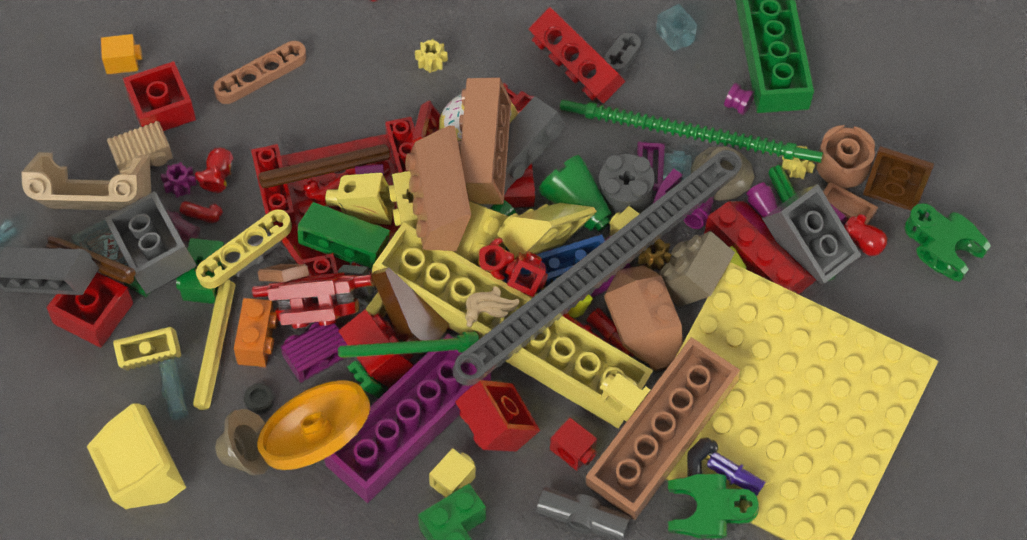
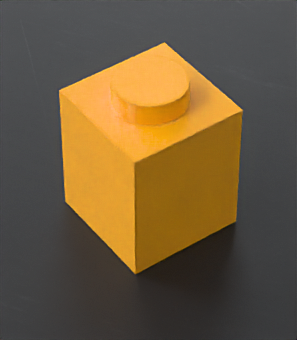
(120, 54)

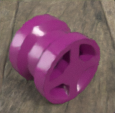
(739, 98)

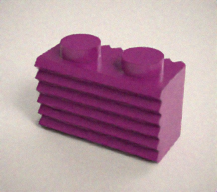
(313, 350)

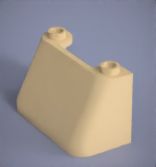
(50, 185)

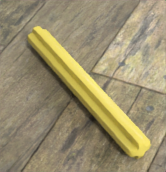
(214, 345)

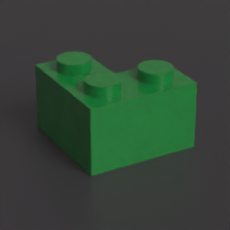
(453, 516)

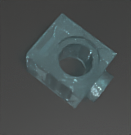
(676, 27)

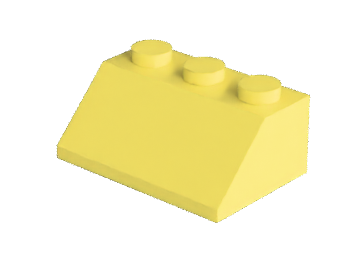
(544, 227)

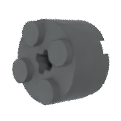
(627, 182)

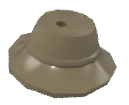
(737, 186)
(238, 442)

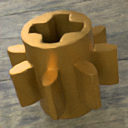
(655, 255)

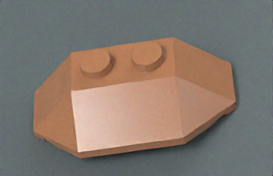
(645, 316)

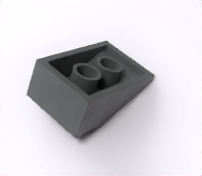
(812, 234)

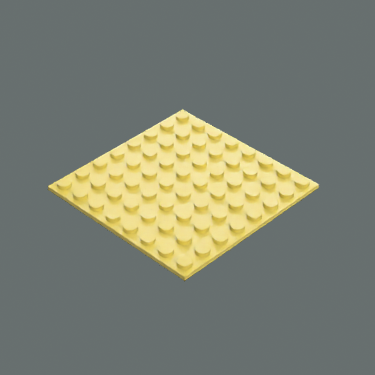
(811, 404)

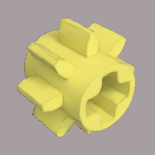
(431, 55)
(798, 167)

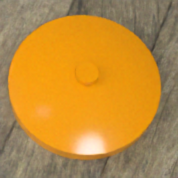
(313, 425)

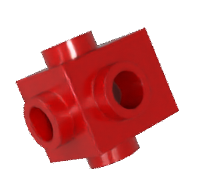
(530, 282)

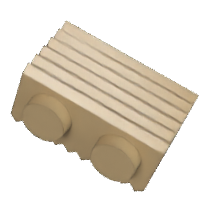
(142, 141)

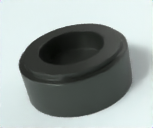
(259, 398)

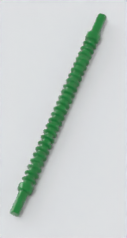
(789, 150)

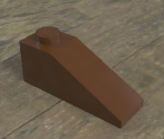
(407, 311)

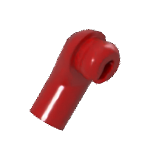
(201, 213)

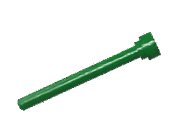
(460, 344)

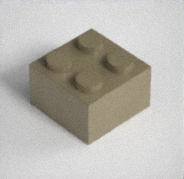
(696, 268)

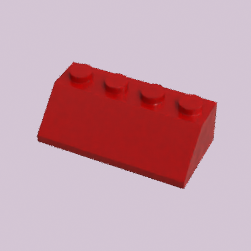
(746, 231)

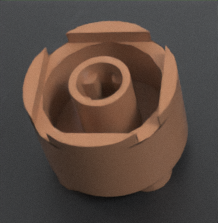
(846, 156)

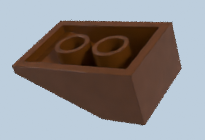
(897, 178)

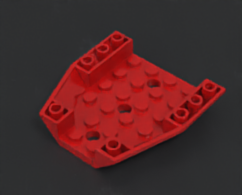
(295, 203)

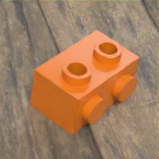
(255, 332)

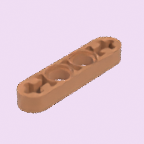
(263, 75)

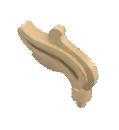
(490, 303)

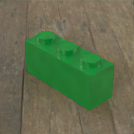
(342, 235)

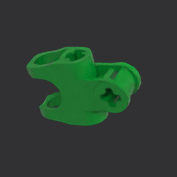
(943, 236)
(714, 506)

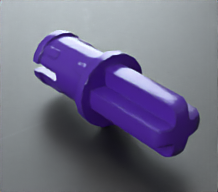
(735, 473)

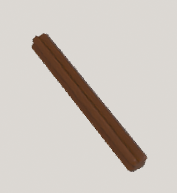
(324, 166)
(106, 266)

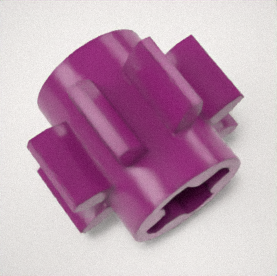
(178, 180)

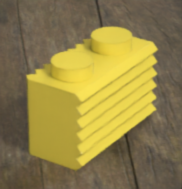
(147, 348)

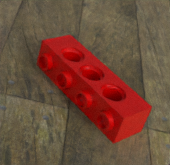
(551, 26)

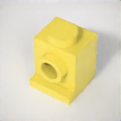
(622, 395)

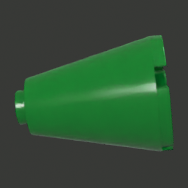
(576, 186)

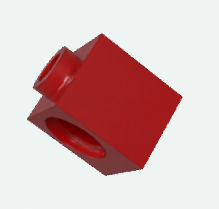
(574, 444)

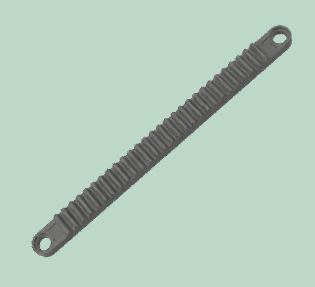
(595, 268)

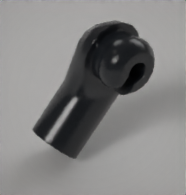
(695, 456)

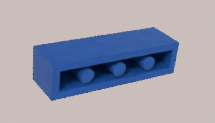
(563, 258)

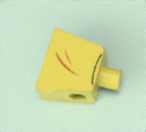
(363, 197)

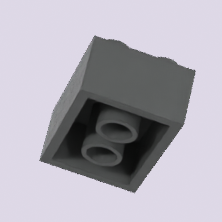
(150, 242)

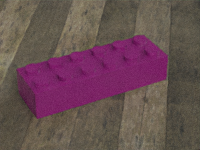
(402, 424)

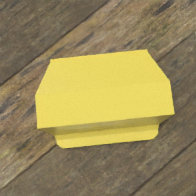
(135, 460)

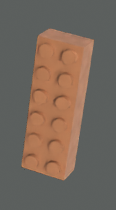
(662, 428)

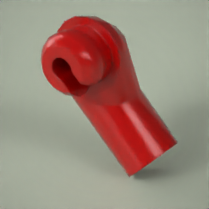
(318, 192)

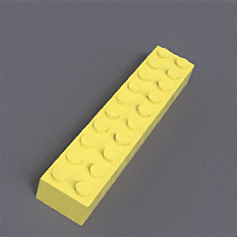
(560, 357)

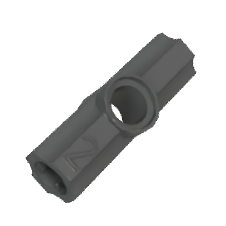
(583, 514)

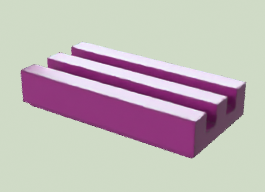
(653, 146)

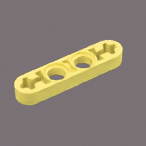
(240, 245)

